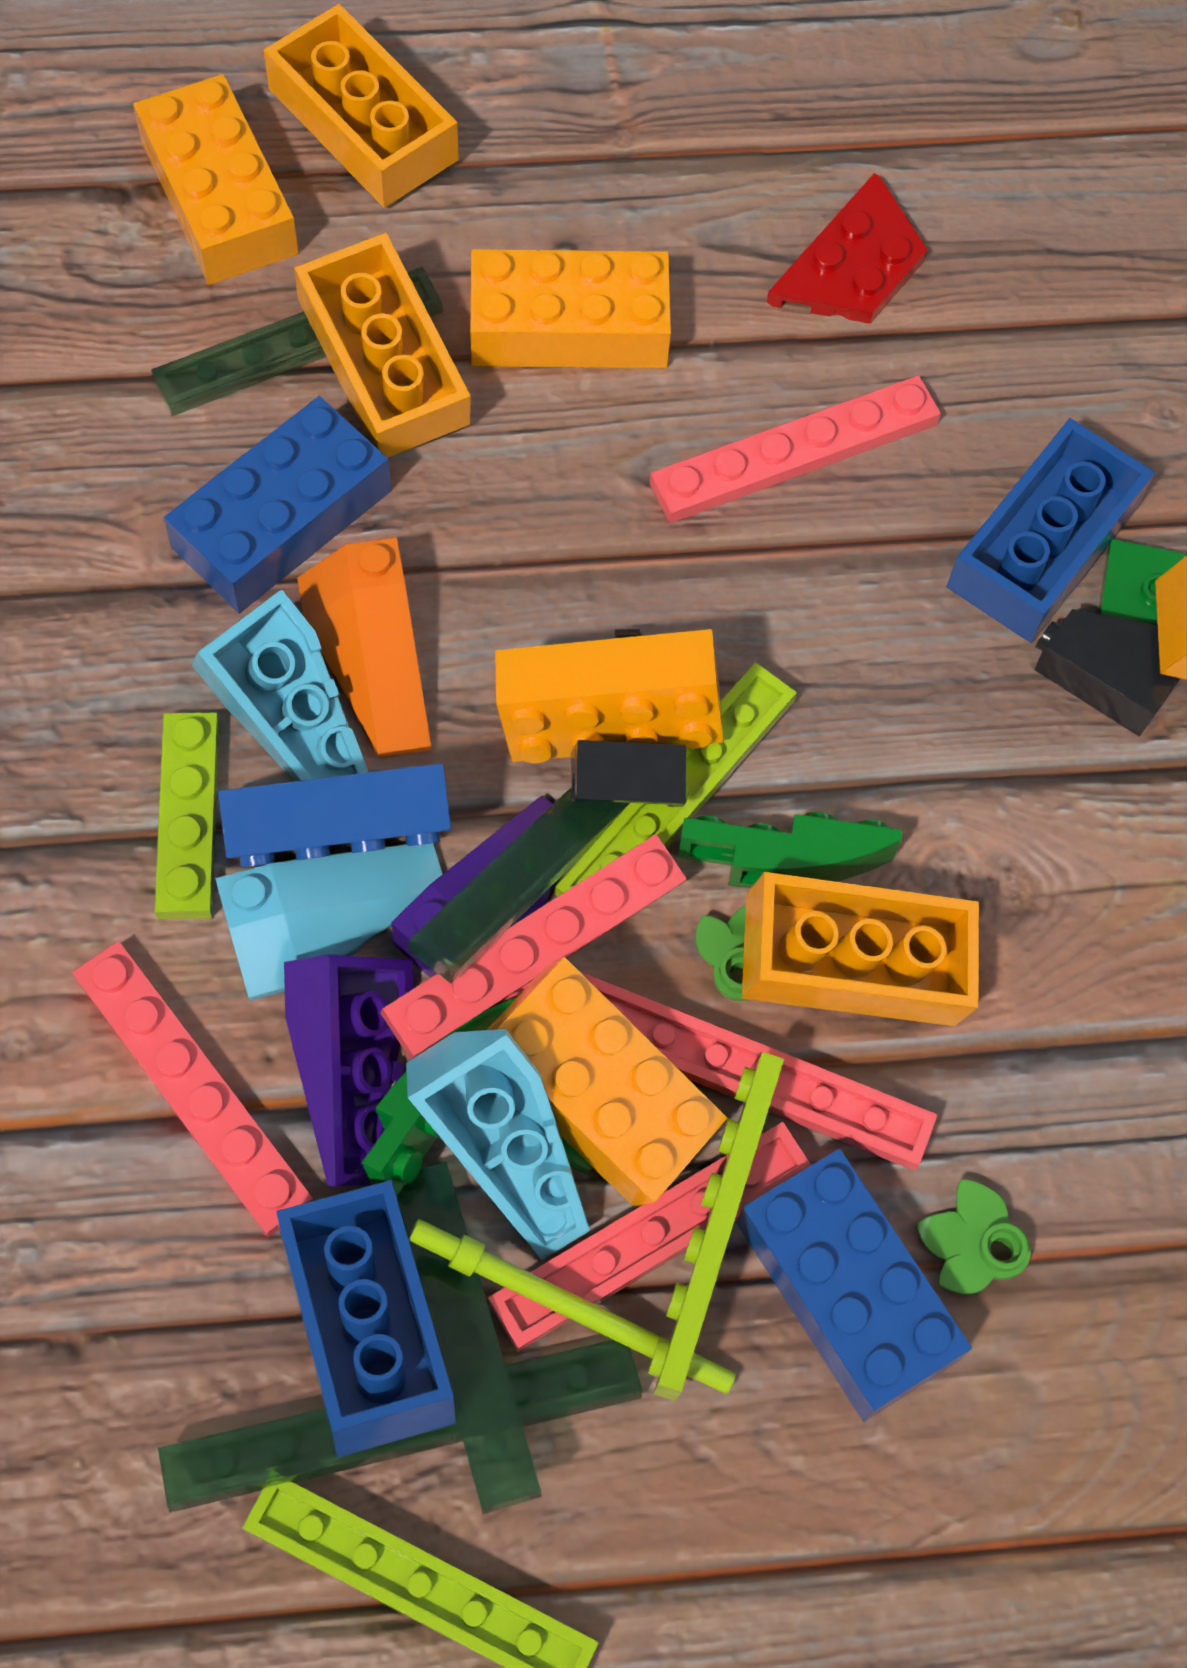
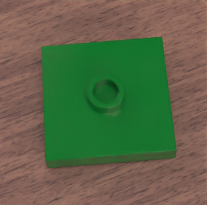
(1130, 579)

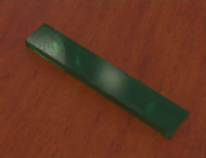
(255, 357)
(511, 884)
(470, 1351)

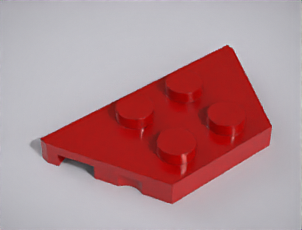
(855, 259)

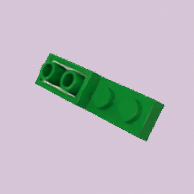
(812, 849)
(406, 1132)

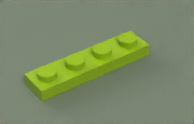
(187, 816)

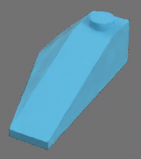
(281, 692)
(318, 907)
(500, 1125)

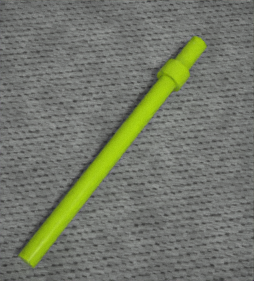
(468, 1256)

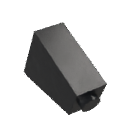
(1107, 666)

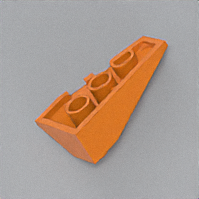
(367, 638)

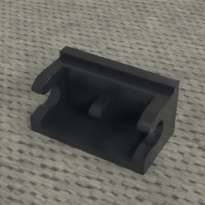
(628, 772)

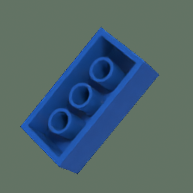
(278, 503)
(1049, 530)
(334, 811)
(852, 1284)
(366, 1318)

